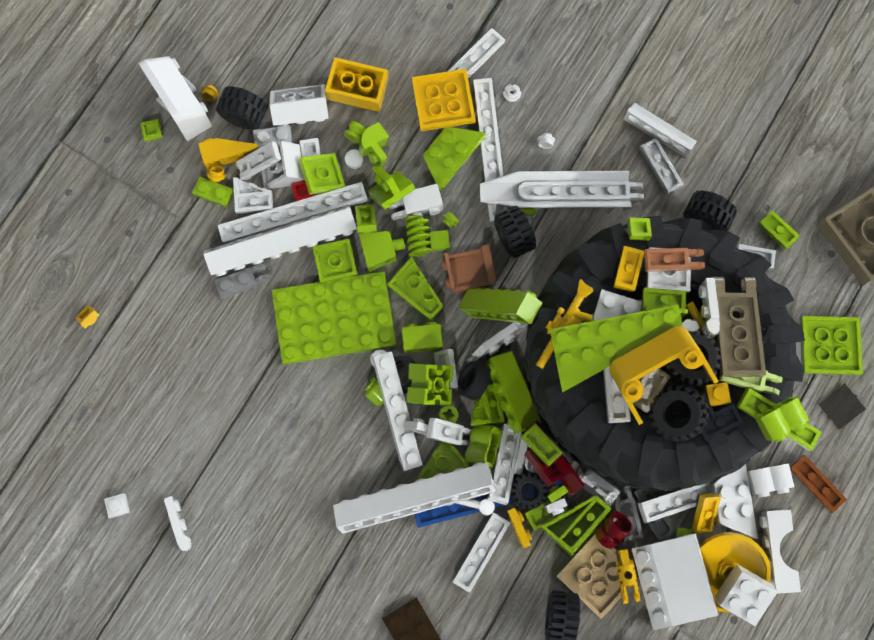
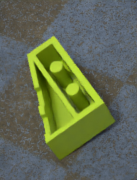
(576, 525)

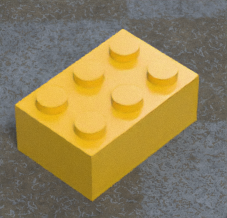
(357, 84)

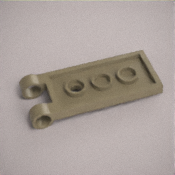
(739, 337)

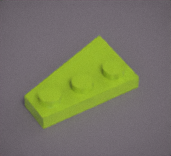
(415, 290)

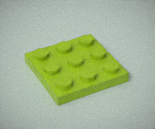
(831, 345)

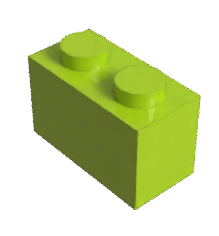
(422, 338)

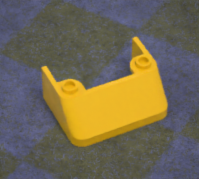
(652, 355)

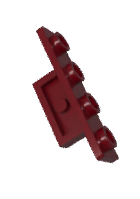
(558, 470)

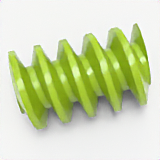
(417, 236)

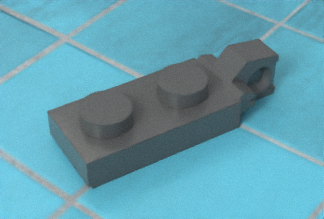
(661, 527)

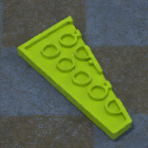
(592, 346)

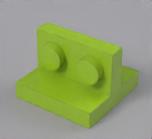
(389, 187)

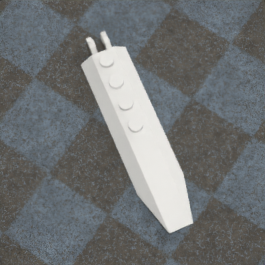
(561, 189)

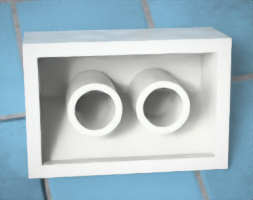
(298, 105)

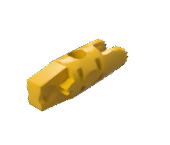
(627, 565)

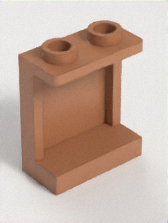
(469, 270)

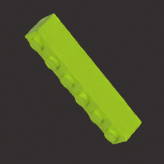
(500, 305)

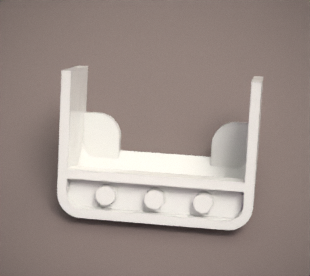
(176, 95)

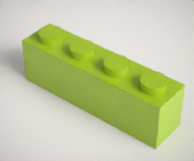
(512, 392)

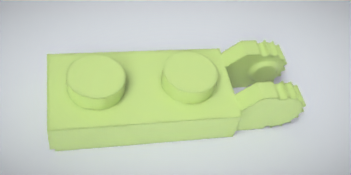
(755, 383)

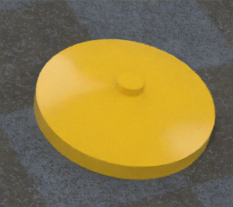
(724, 551)

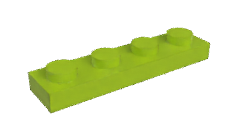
(754, 404)

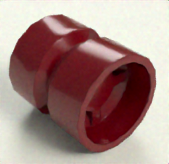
(613, 530)

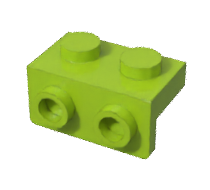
(660, 298)

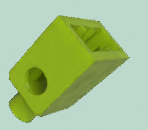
(380, 249)

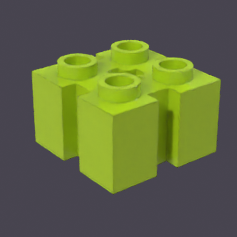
(430, 384)

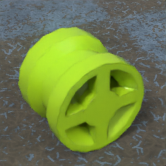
(354, 132)
(443, 415)

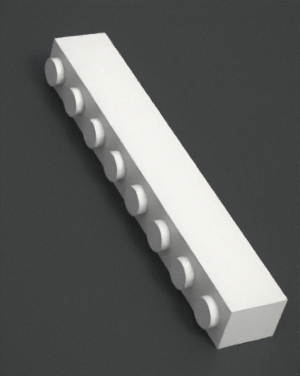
(280, 240)
(414, 497)

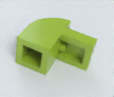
(371, 143)

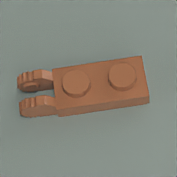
(672, 259)

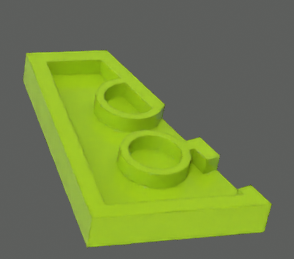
(444, 461)

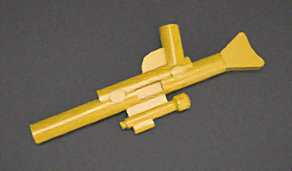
(571, 317)

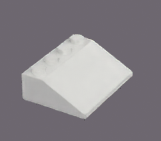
(674, 582)

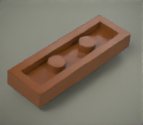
(817, 484)

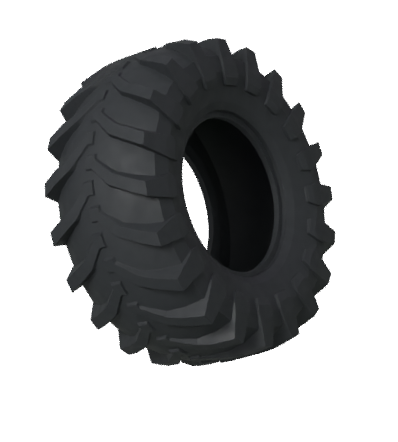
(634, 452)

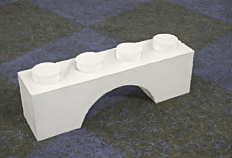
(775, 527)

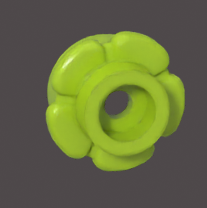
(450, 220)

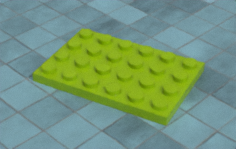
(333, 318)

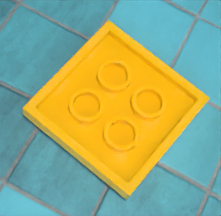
(443, 100)

